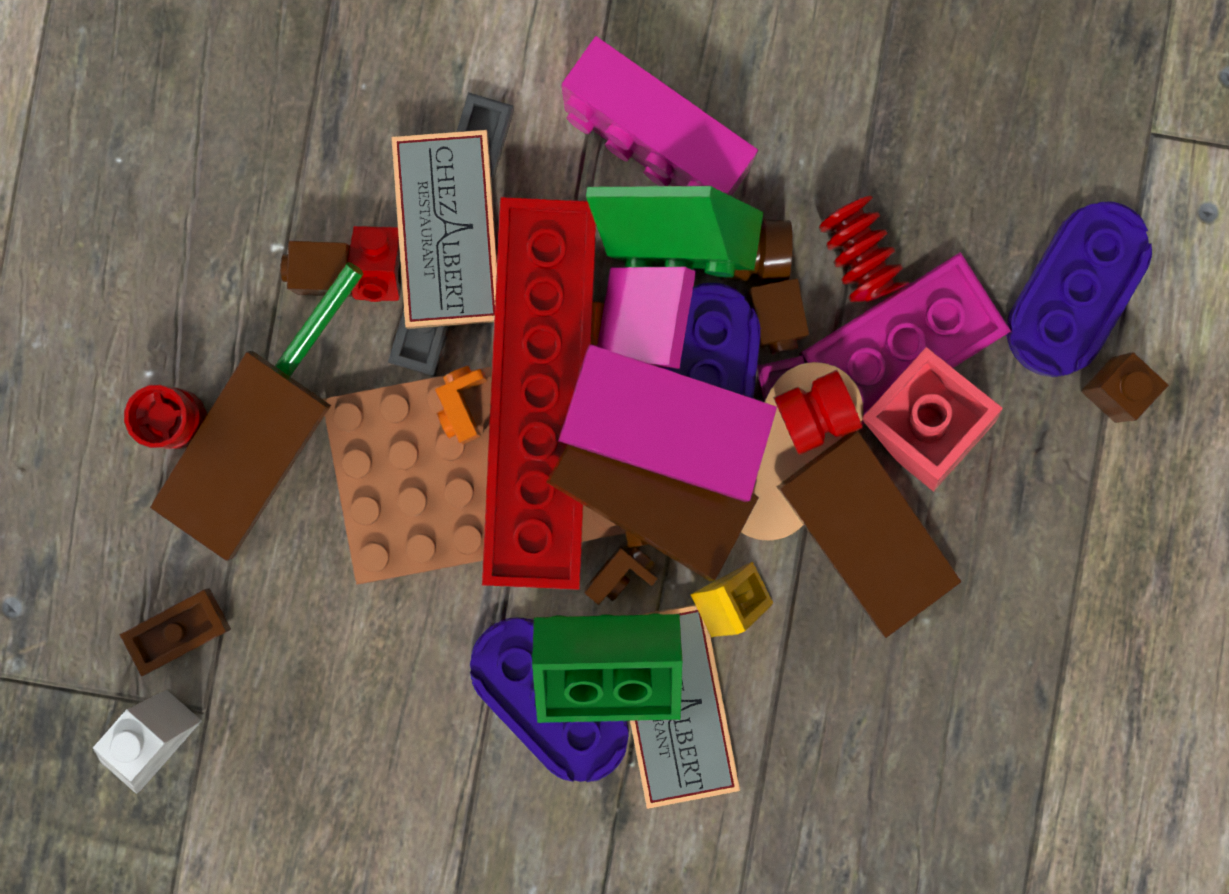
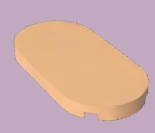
(772, 515)

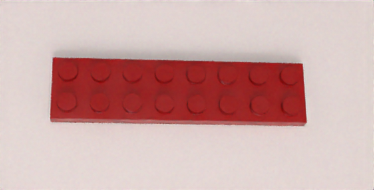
(536, 362)

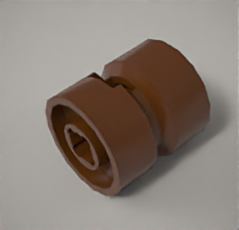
(773, 253)

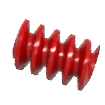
(861, 251)

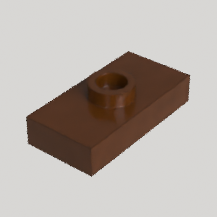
(175, 632)

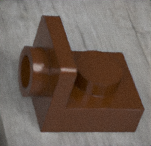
(611, 577)

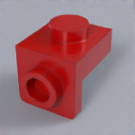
(378, 256)

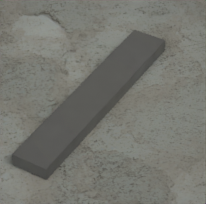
(423, 347)

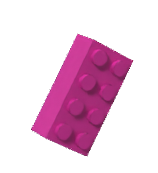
(652, 123)

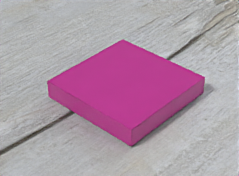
(647, 313)

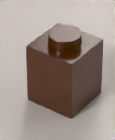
(313, 266)
(779, 315)
(1124, 388)

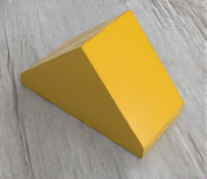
(733, 601)

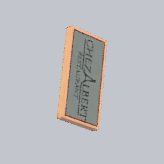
(445, 228)
(692, 754)

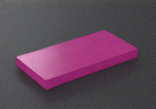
(937, 311)
(668, 423)

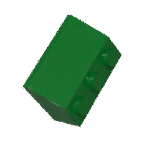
(677, 227)
(607, 668)

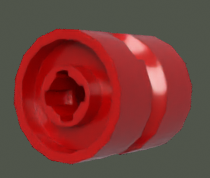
(819, 411)
(163, 416)

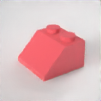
(931, 418)

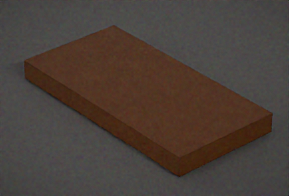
(240, 455)
(668, 514)
(869, 533)

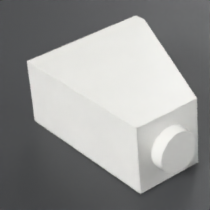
(145, 738)

